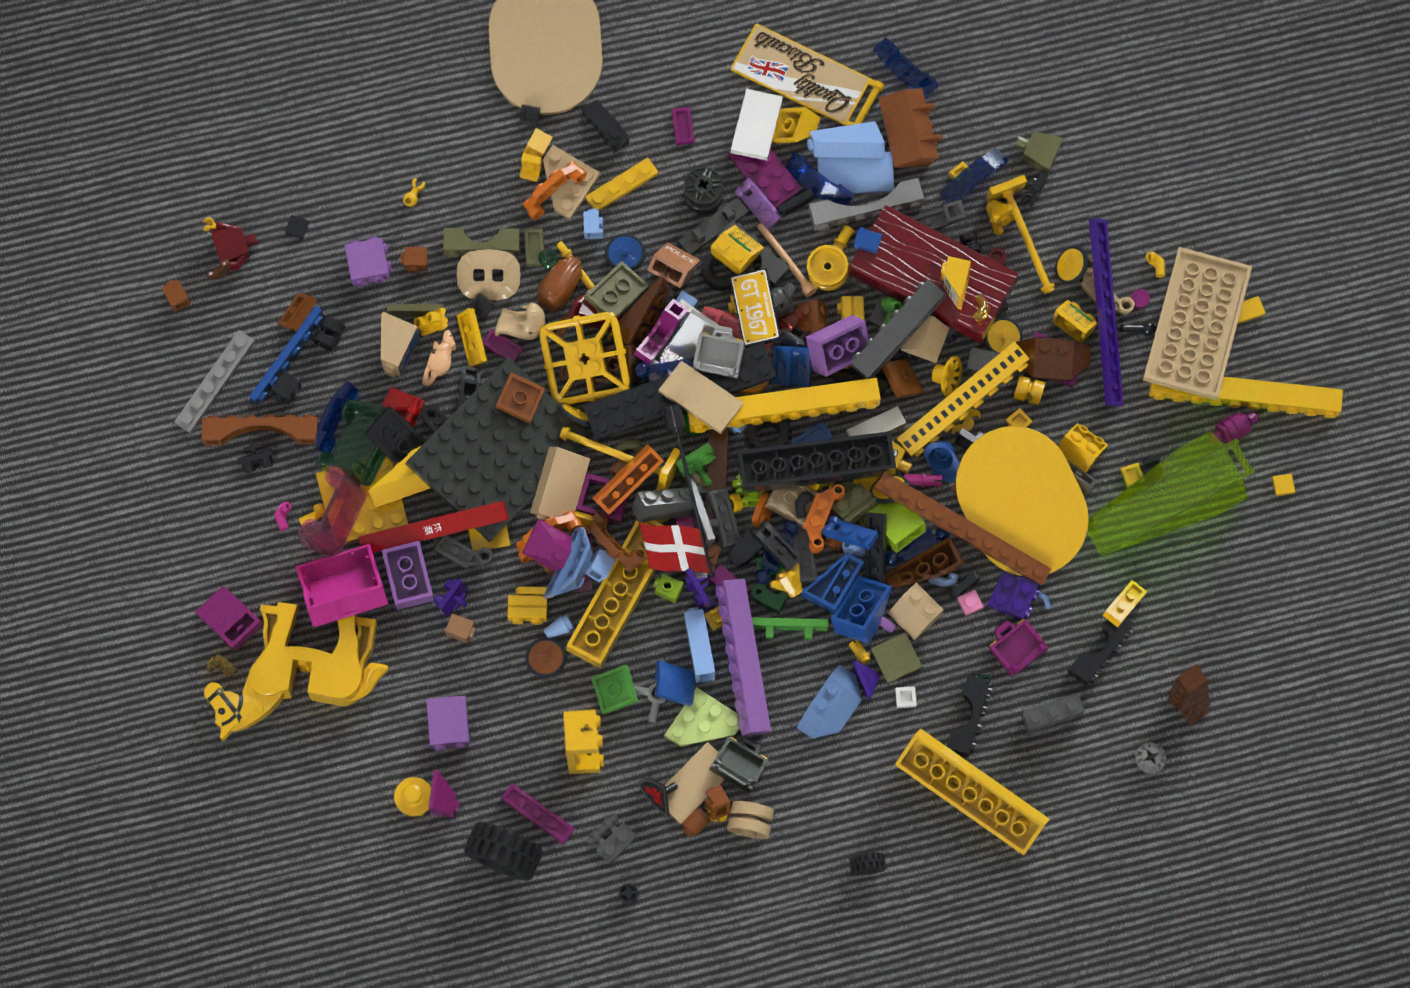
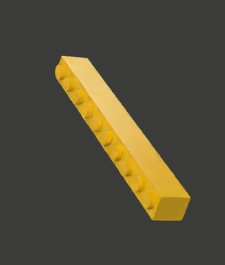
(1264, 395)
(800, 403)

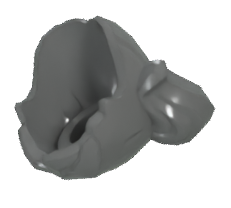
(784, 296)

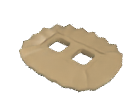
(488, 261)

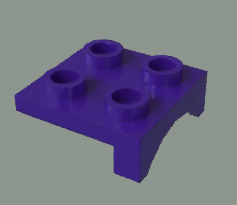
(693, 584)

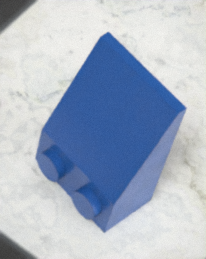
(861, 609)

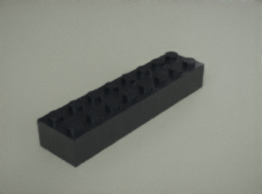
(816, 462)

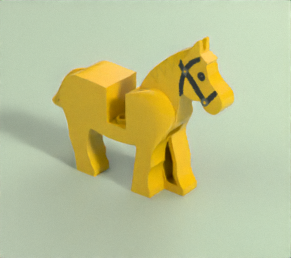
(333, 679)

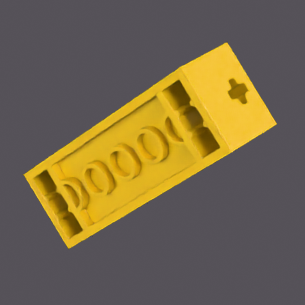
(582, 742)

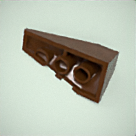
(927, 565)

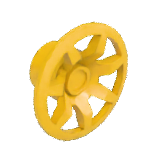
(945, 375)

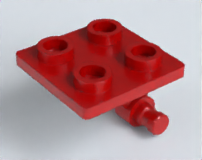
(404, 404)

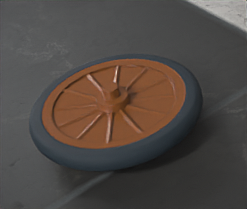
(545, 657)

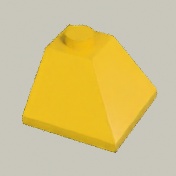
(794, 125)

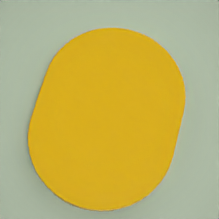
(1024, 494)

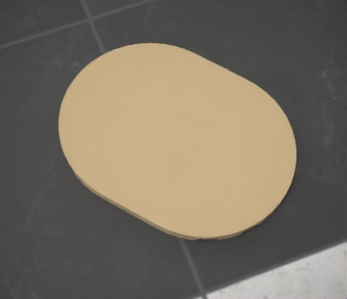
(545, 52)

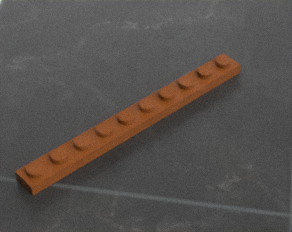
(962, 528)

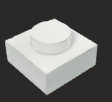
(905, 697)

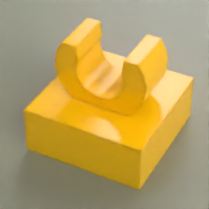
(714, 619)

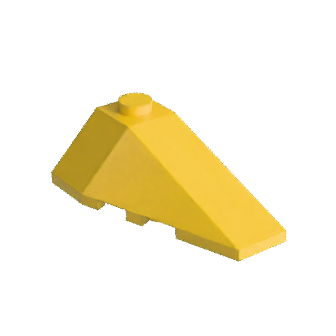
(396, 484)

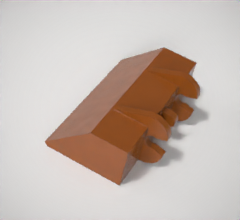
(909, 128)

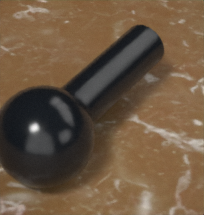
(1147, 328)

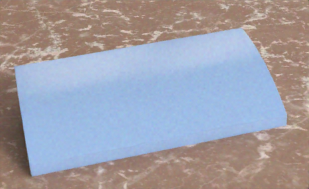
(859, 174)

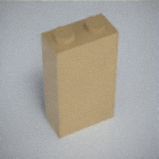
(559, 483)

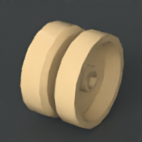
(750, 819)

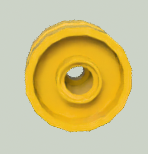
(827, 256)

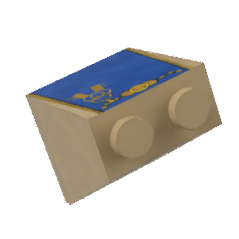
(397, 344)

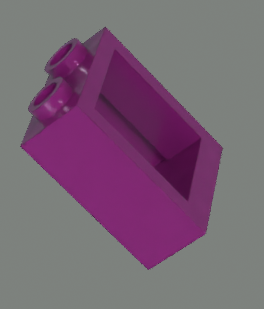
(615, 518)

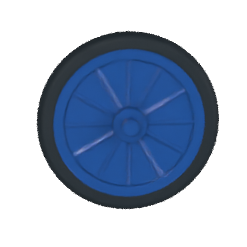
(625, 249)

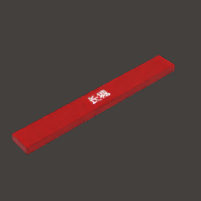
(436, 526)

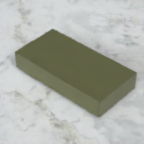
(533, 246)

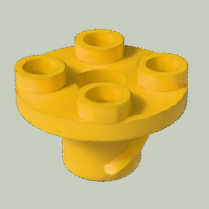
(413, 796)

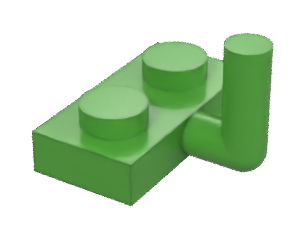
(696, 460)

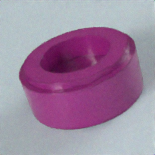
(1141, 298)

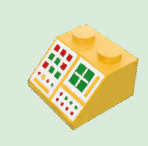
(956, 277)

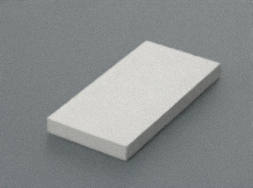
(756, 124)

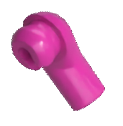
(281, 515)

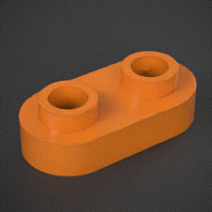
(761, 512)

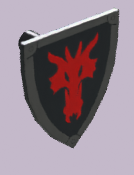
(657, 793)

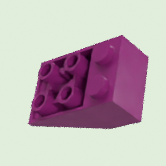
(229, 618)

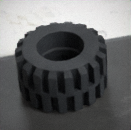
(783, 428)

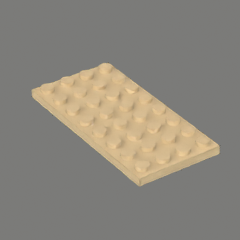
(1197, 323)

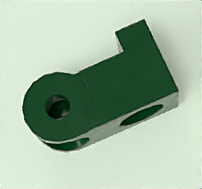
(768, 599)

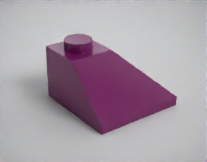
(548, 546)
(442, 798)

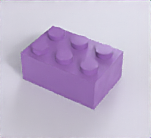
(836, 345)
(408, 575)

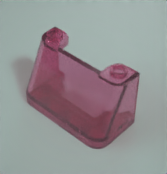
(339, 517)

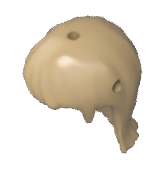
(521, 324)

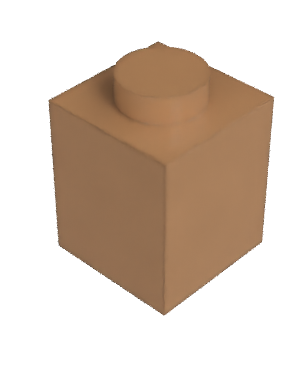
(460, 628)

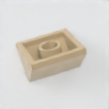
(927, 340)

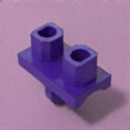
(454, 597)

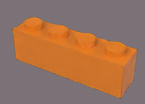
(628, 479)

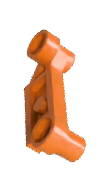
(547, 188)
(818, 515)
(567, 520)

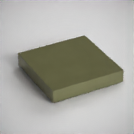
(896, 658)

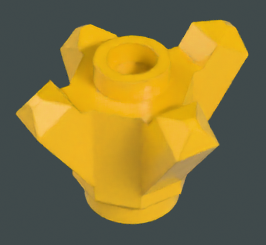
(999, 215)
(788, 582)

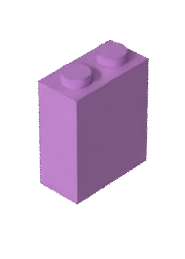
(448, 722)

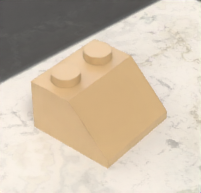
(915, 611)

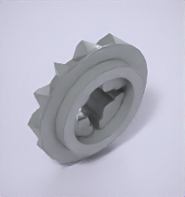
(1149, 766)

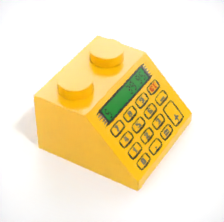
(736, 249)
(1074, 321)

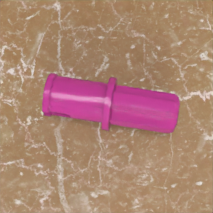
(923, 480)

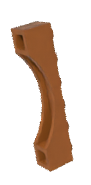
(221, 430)

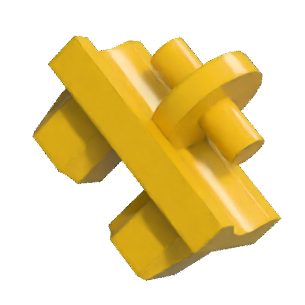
(432, 322)

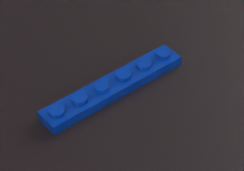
(283, 361)

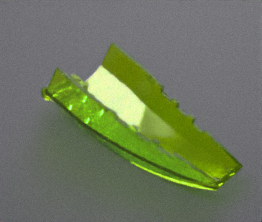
(1176, 493)

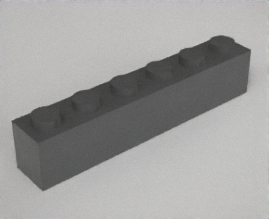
(898, 329)

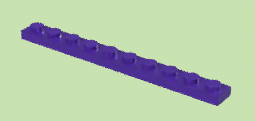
(1106, 312)

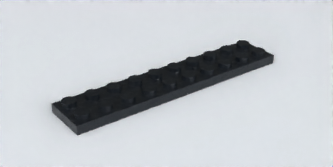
(645, 403)

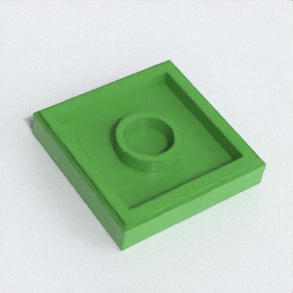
(614, 689)

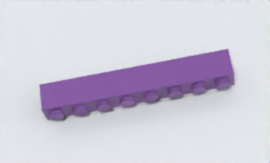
(743, 657)

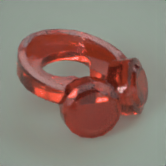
(791, 319)

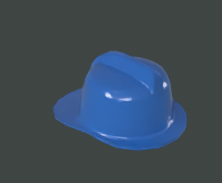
(942, 460)

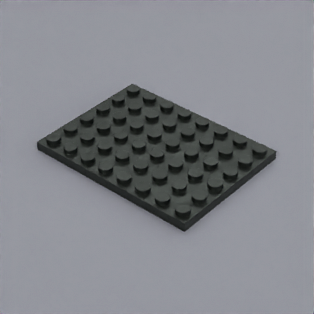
(491, 455)

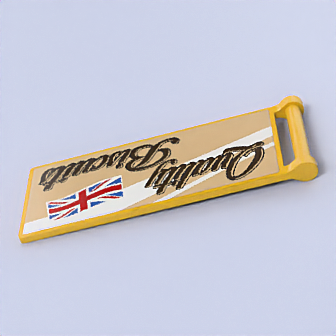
(804, 76)

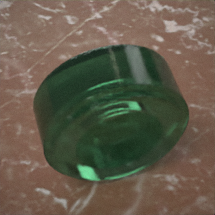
(547, 258)

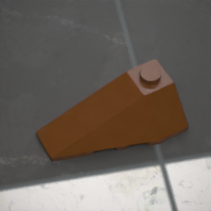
(644, 314)
(612, 366)

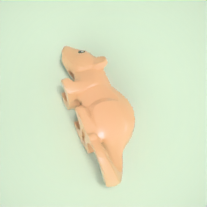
(440, 361)

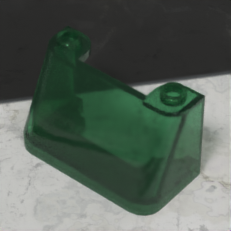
(354, 451)

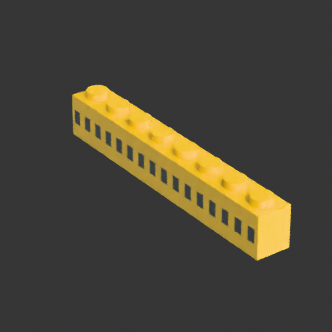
(963, 399)

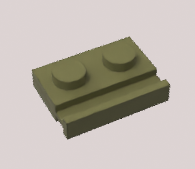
(854, 504)

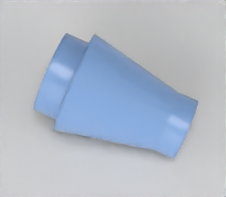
(560, 626)

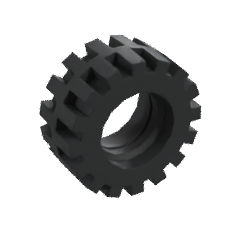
(867, 864)

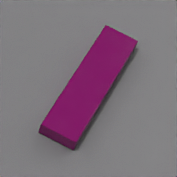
(537, 814)

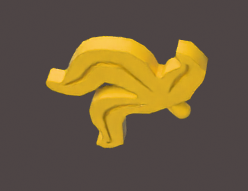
(968, 422)

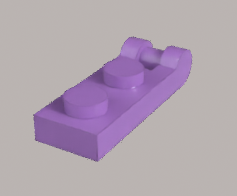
(758, 204)

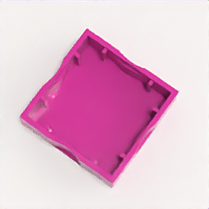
(341, 585)

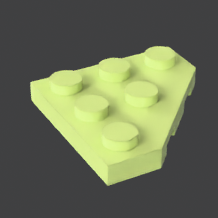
(703, 721)

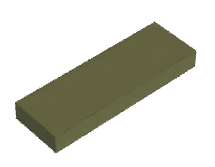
(411, 310)

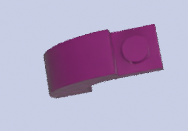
(661, 332)

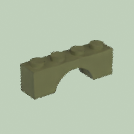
(458, 244)

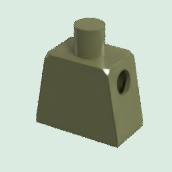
(1040, 150)

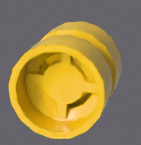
(1029, 390)

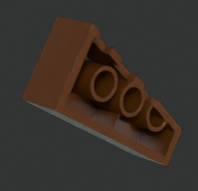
(1191, 694)

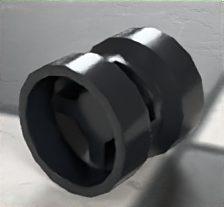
(970, 240)

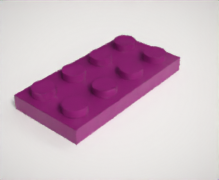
(769, 177)

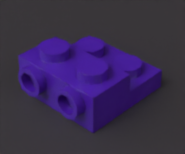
(1014, 595)

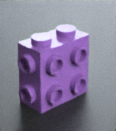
(368, 261)

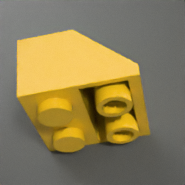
(1082, 447)

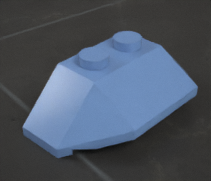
(577, 563)
(832, 705)

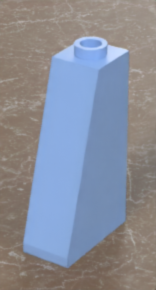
(848, 142)
(699, 645)

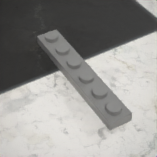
(214, 381)

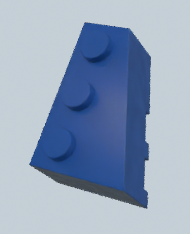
(833, 585)

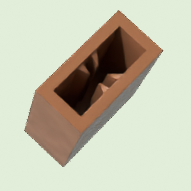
(673, 265)

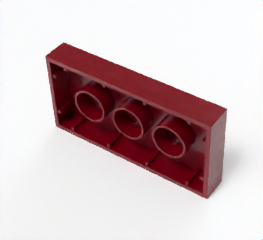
(916, 253)

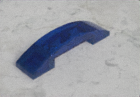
(904, 68)
(973, 175)
(819, 184)
(332, 416)

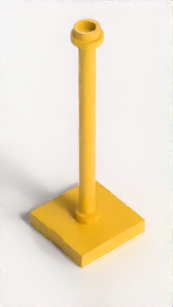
(1006, 190)
(665, 473)

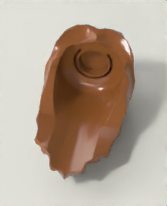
(559, 284)

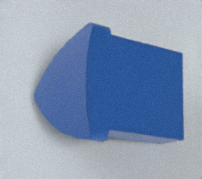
(867, 240)

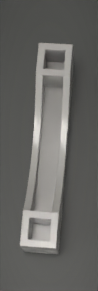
(829, 214)

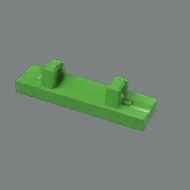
(805, 625)

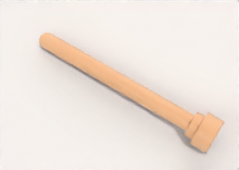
(808, 287)

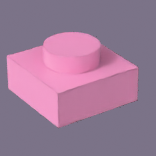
(970, 602)

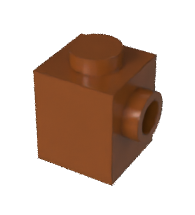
(415, 259)

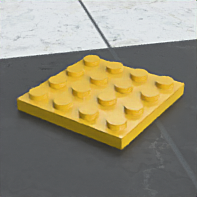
(369, 518)

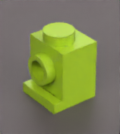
(671, 594)

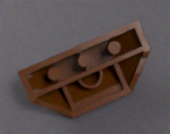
(1055, 358)

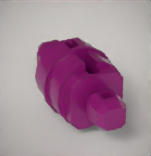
(1235, 427)

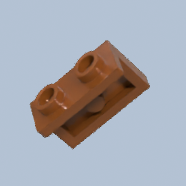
(814, 317)

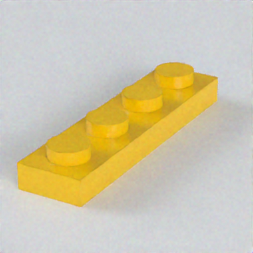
(622, 185)

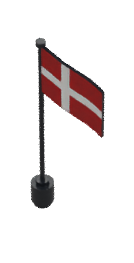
(677, 546)

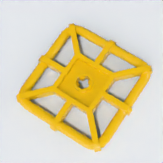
(574, 352)

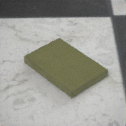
(616, 290)

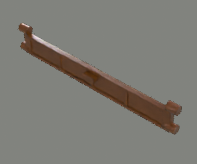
(717, 468)

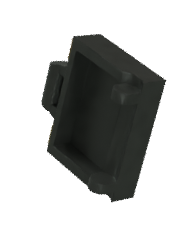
(739, 763)

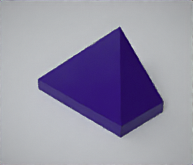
(867, 678)

